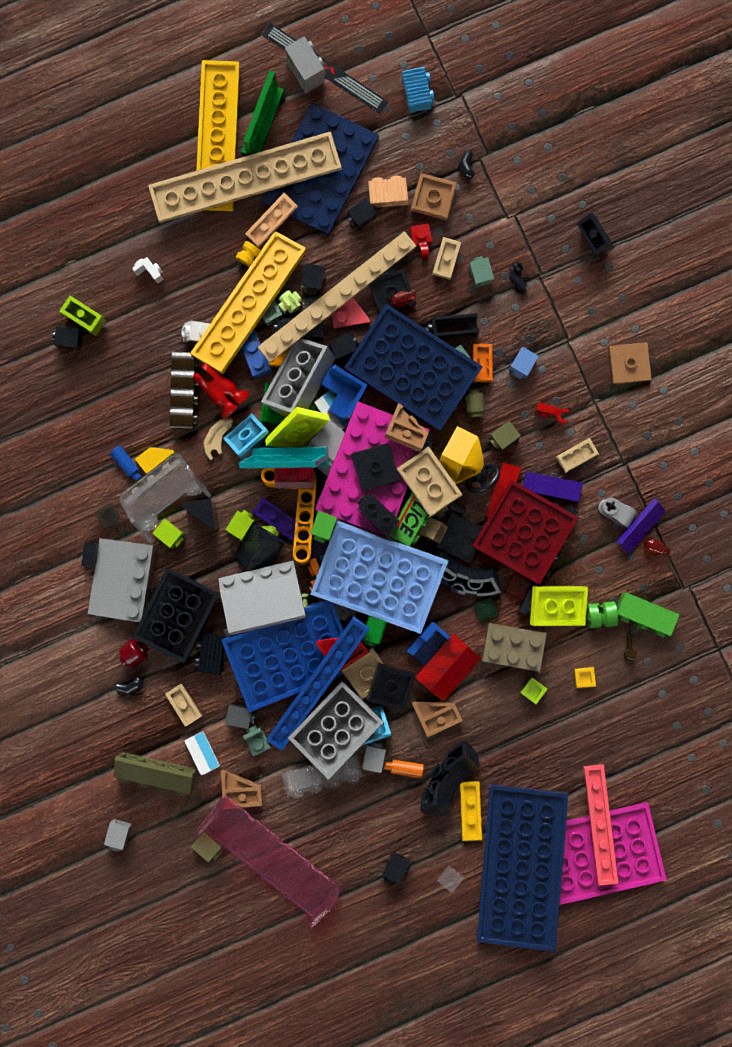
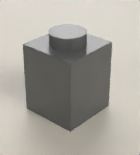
(240, 716)

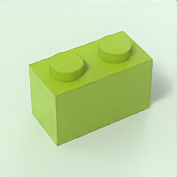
(82, 315)

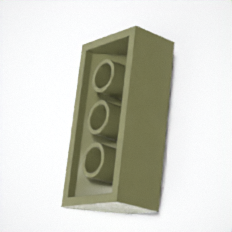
(154, 773)

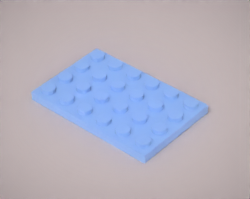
(379, 577)

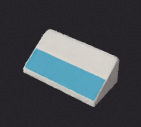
(323, 404)
(202, 753)

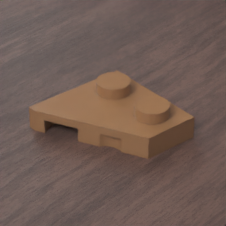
(406, 430)
(436, 716)
(241, 790)

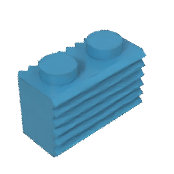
(417, 89)

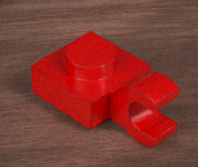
(421, 237)
(547, 411)

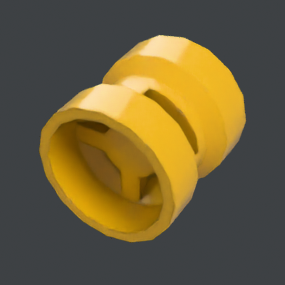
(248, 254)

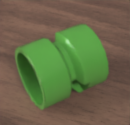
(603, 614)

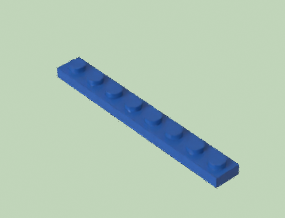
(318, 683)

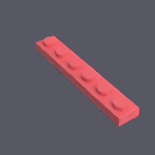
(600, 824)

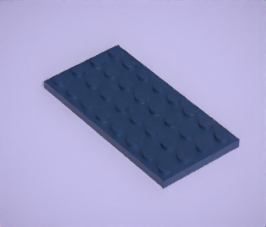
(522, 867)

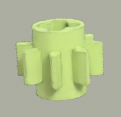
(289, 302)

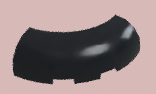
(469, 579)
(446, 779)

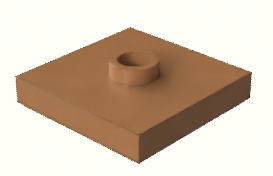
(433, 196)
(629, 363)

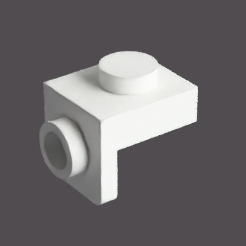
(145, 264)
(193, 331)

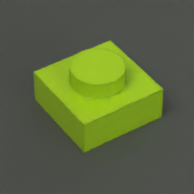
(533, 690)

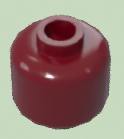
(133, 653)

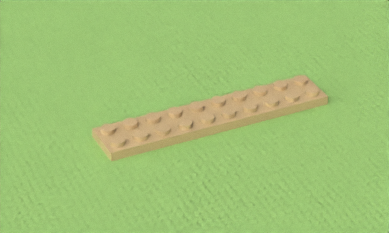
(245, 177)

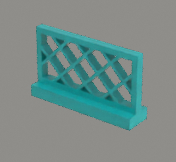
(287, 457)

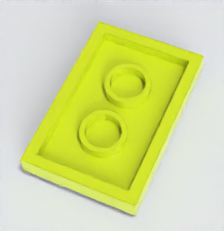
(297, 428)
(558, 605)

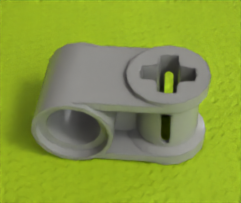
(620, 513)

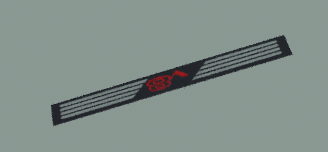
(332, 72)

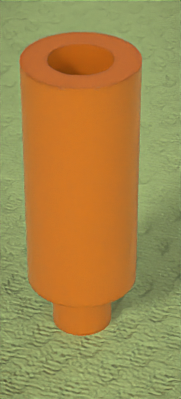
(404, 768)

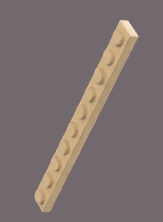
(336, 297)

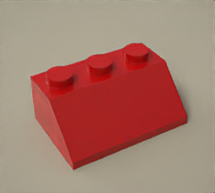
(447, 667)

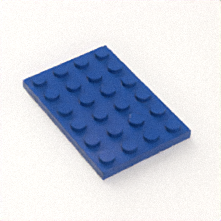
(281, 657)

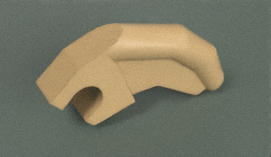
(214, 437)

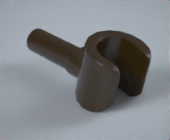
(629, 654)

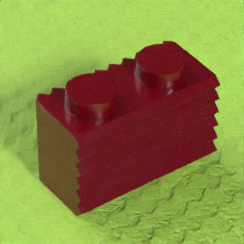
(294, 477)

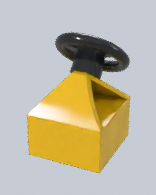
(465, 461)

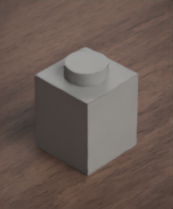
(374, 757)
(117, 835)

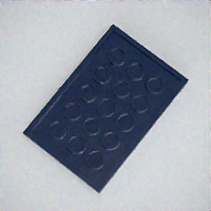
(324, 196)
(413, 367)

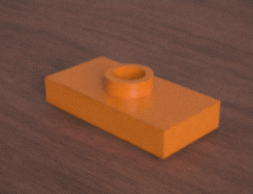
(483, 355)

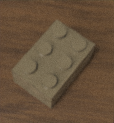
(513, 647)

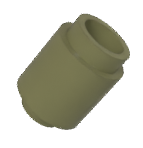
(474, 404)

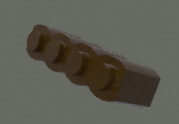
(183, 391)

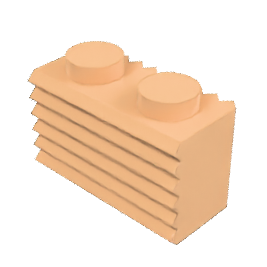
(388, 192)

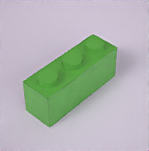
(323, 527)
(646, 615)

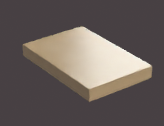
(429, 481)

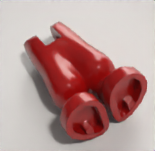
(217, 389)

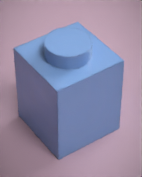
(523, 363)

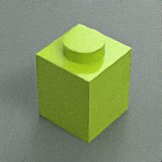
(240, 524)
(169, 534)

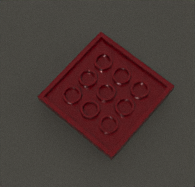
(525, 532)

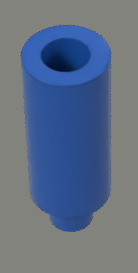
(125, 463)

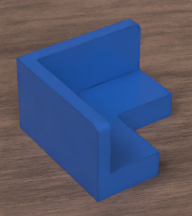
(347, 391)
(428, 643)

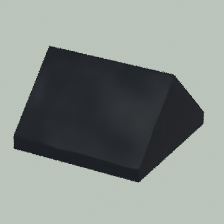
(203, 510)
(259, 548)

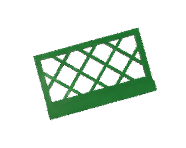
(263, 116)

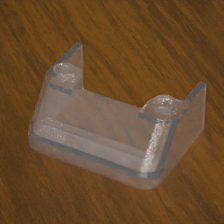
(158, 491)

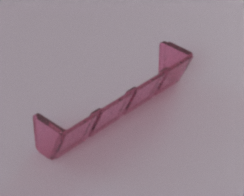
(270, 858)

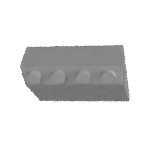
(122, 579)
(261, 598)
(335, 730)

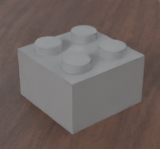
(305, 64)

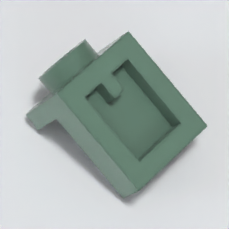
(256, 740)

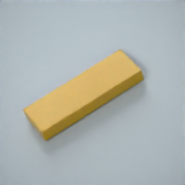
(470, 810)

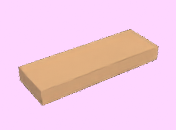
(271, 220)

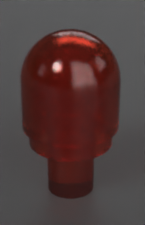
(402, 298)
(655, 547)

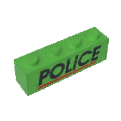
(411, 519)

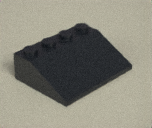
(176, 615)

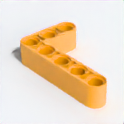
(302, 508)

